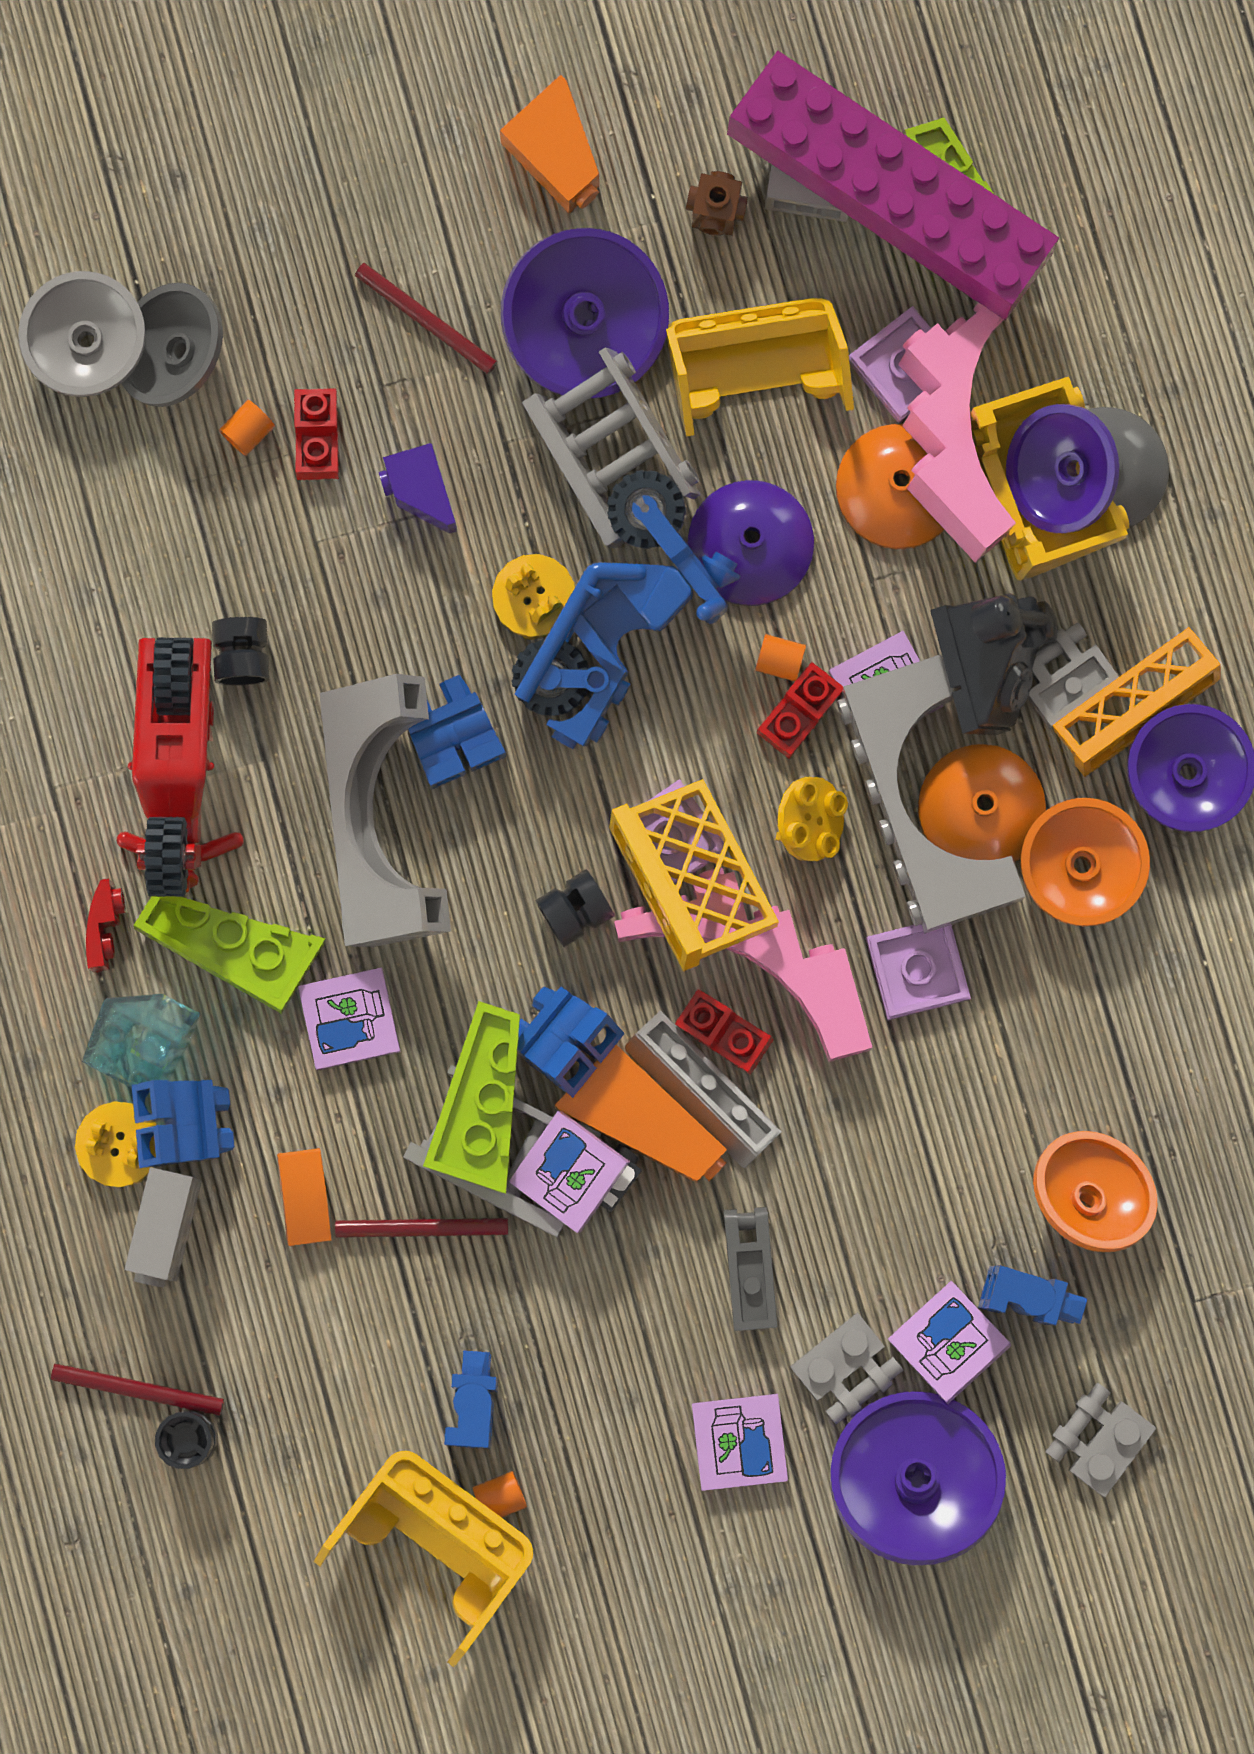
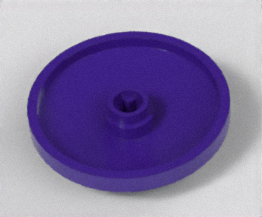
(575, 299)
(917, 1478)

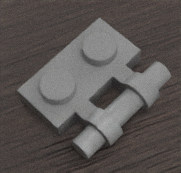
(1072, 684)
(838, 1357)
(1112, 1446)

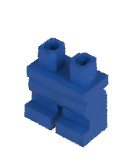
(455, 727)
(558, 1034)
(188, 1120)
(1030, 1296)
(473, 1402)

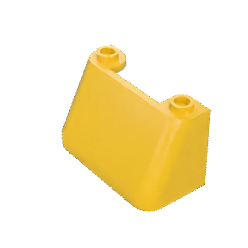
(1027, 546)

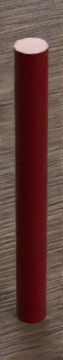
(426, 318)
(421, 1227)
(137, 1389)

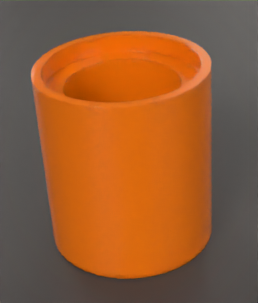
(246, 427)
(780, 657)
(501, 1494)

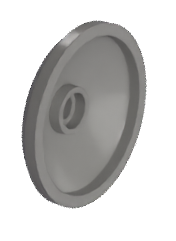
(64, 314)

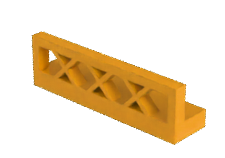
(1123, 729)

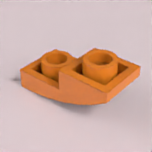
(304, 1197)

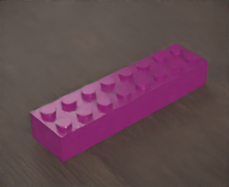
(891, 185)

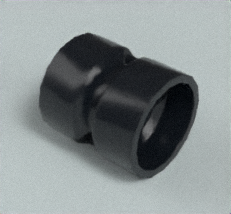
(245, 665)
(559, 911)
(186, 1439)

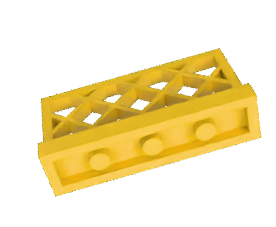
(660, 890)

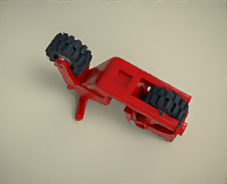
(172, 763)

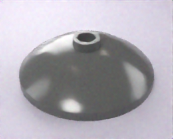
(179, 347)
(1141, 462)

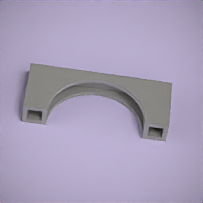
(358, 732)
(941, 884)

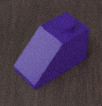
(418, 486)

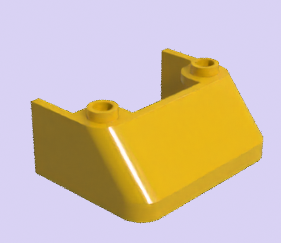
(758, 352)
(448, 1526)

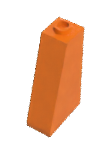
(641, 1115)

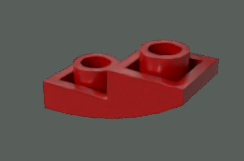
(316, 434)
(800, 710)
(103, 913)
(724, 1031)

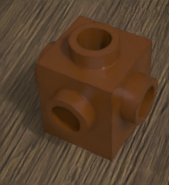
(716, 217)

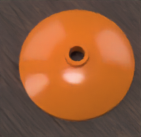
(872, 500)
(950, 808)
(1103, 838)
(1107, 1179)

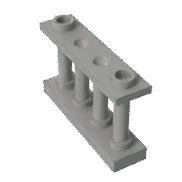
(570, 449)
(510, 1201)

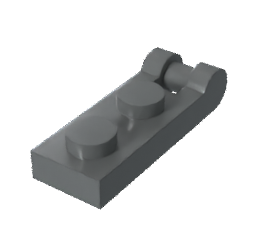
(750, 1271)

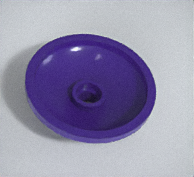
(1044, 468)
(774, 562)
(1207, 743)

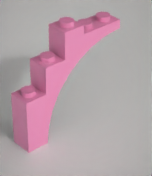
(950, 475)
(818, 983)

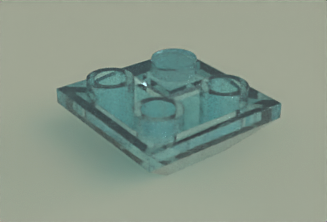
(140, 1038)

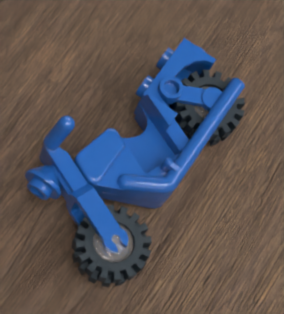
(614, 600)

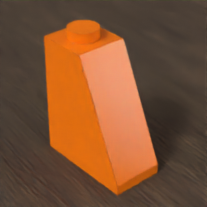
(554, 147)

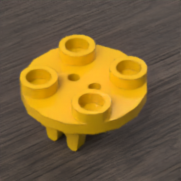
(520, 581)
(811, 819)
(98, 1138)

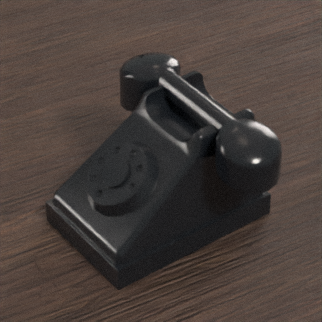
(991, 655)

